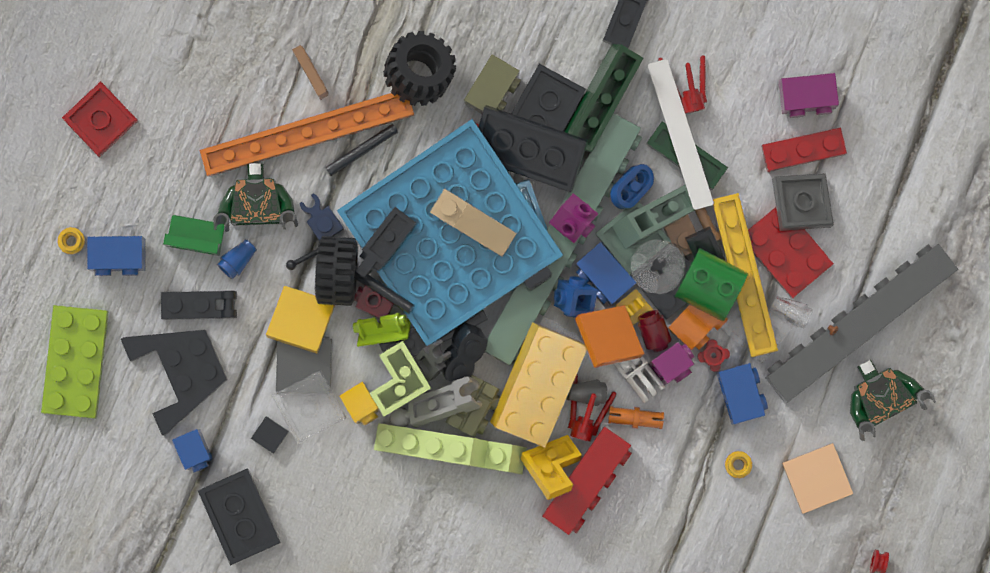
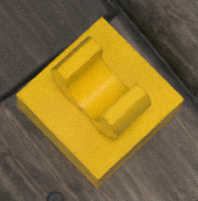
(635, 305)

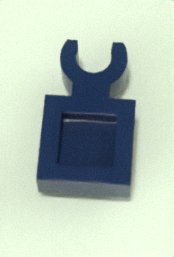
(322, 221)

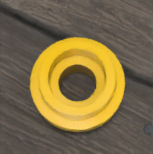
(63, 237)
(747, 464)

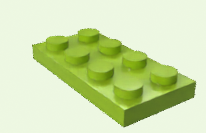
(74, 361)

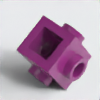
(574, 219)

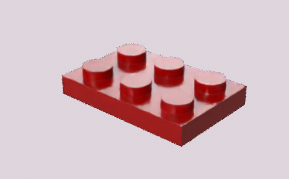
(787, 255)

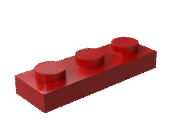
(804, 149)

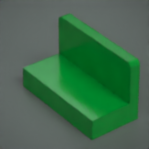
(194, 235)

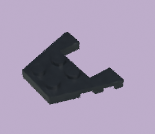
(190, 367)

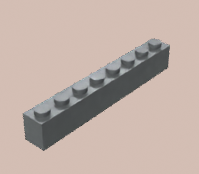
(861, 323)

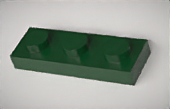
(661, 143)

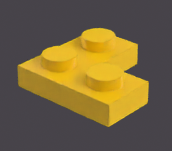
(547, 462)

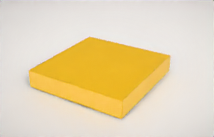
(299, 320)

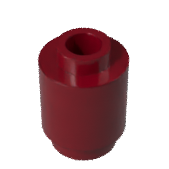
(654, 331)

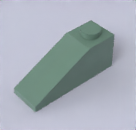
(653, 217)

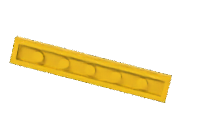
(740, 254)

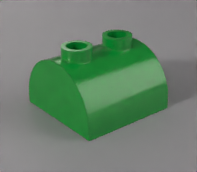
(711, 285)

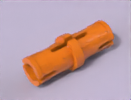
(635, 417)

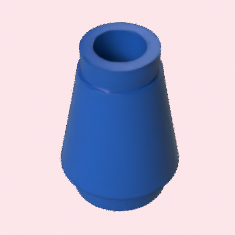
(236, 259)

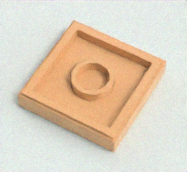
(817, 478)

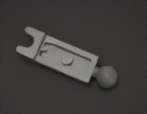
(438, 404)

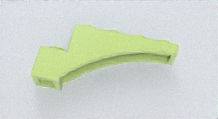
(449, 448)

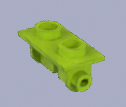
(389, 329)

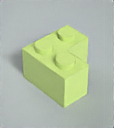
(406, 383)

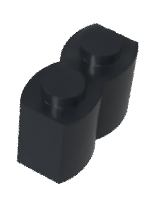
(466, 349)

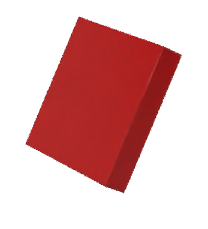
(100, 119)

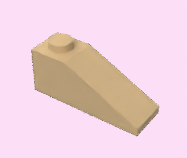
(473, 222)

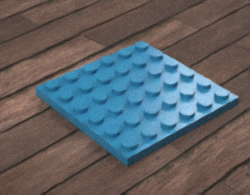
(438, 265)

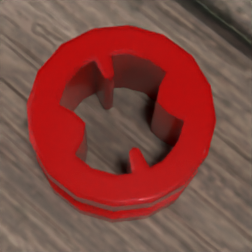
(879, 562)

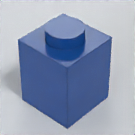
(192, 450)

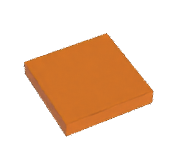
(609, 336)

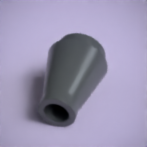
(582, 392)

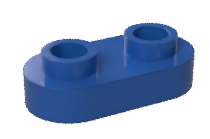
(631, 189)

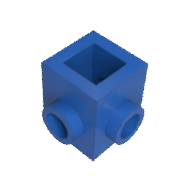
(575, 296)

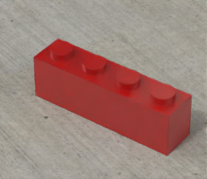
(588, 479)

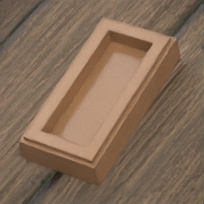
(310, 72)

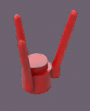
(693, 99)
(583, 426)

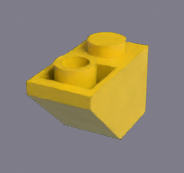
(360, 404)

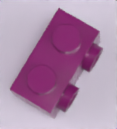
(808, 94)
(673, 364)

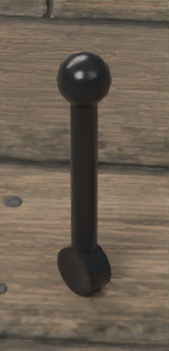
(291, 264)

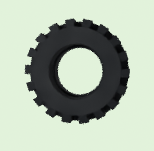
(425, 50)
(336, 270)

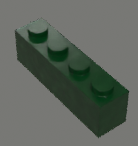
(604, 94)

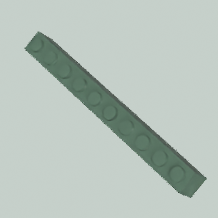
(590, 186)

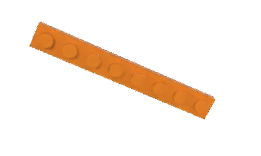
(304, 133)

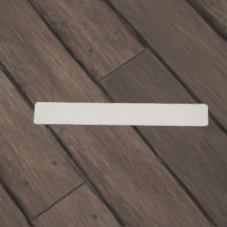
(680, 134)

